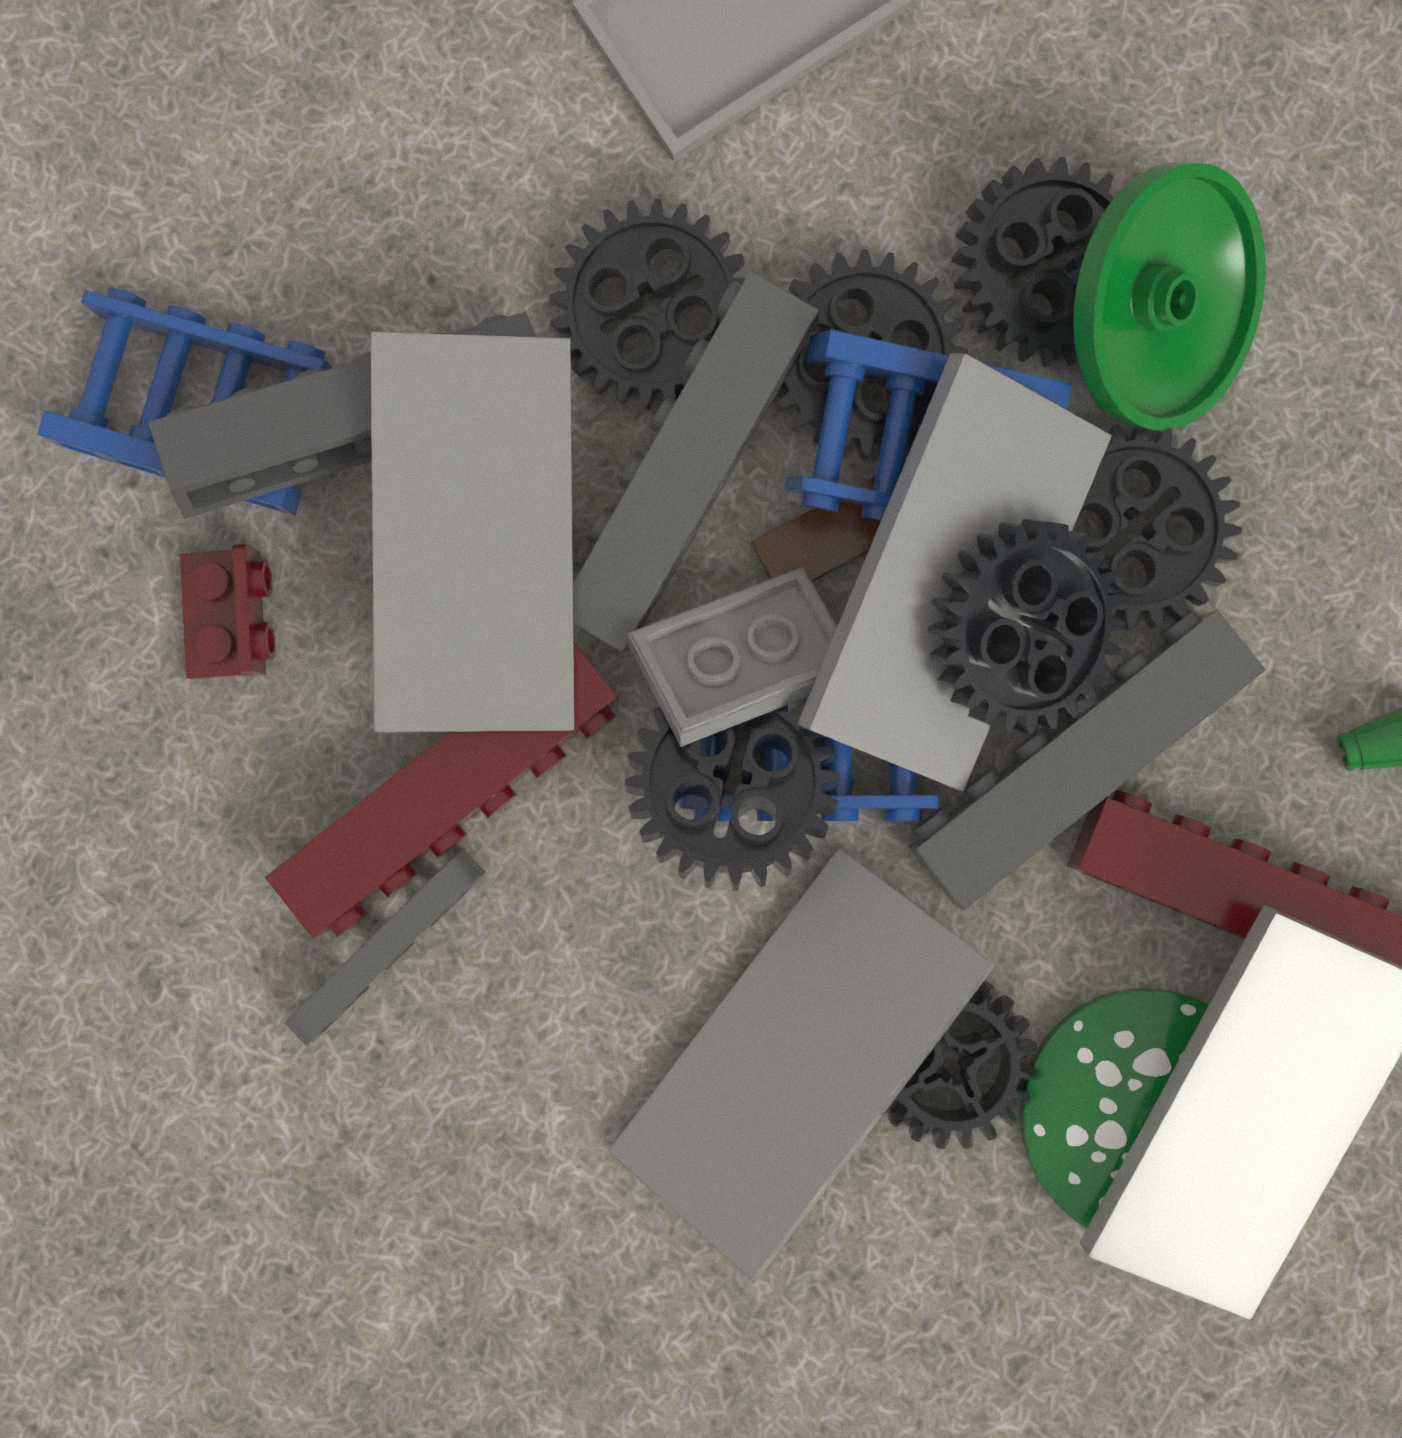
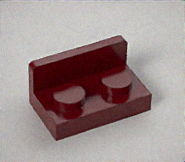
(225, 613)

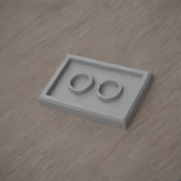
(735, 655)

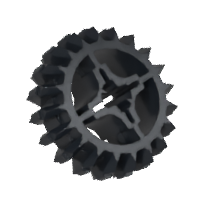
(979, 1047)

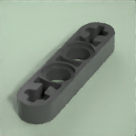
(384, 947)

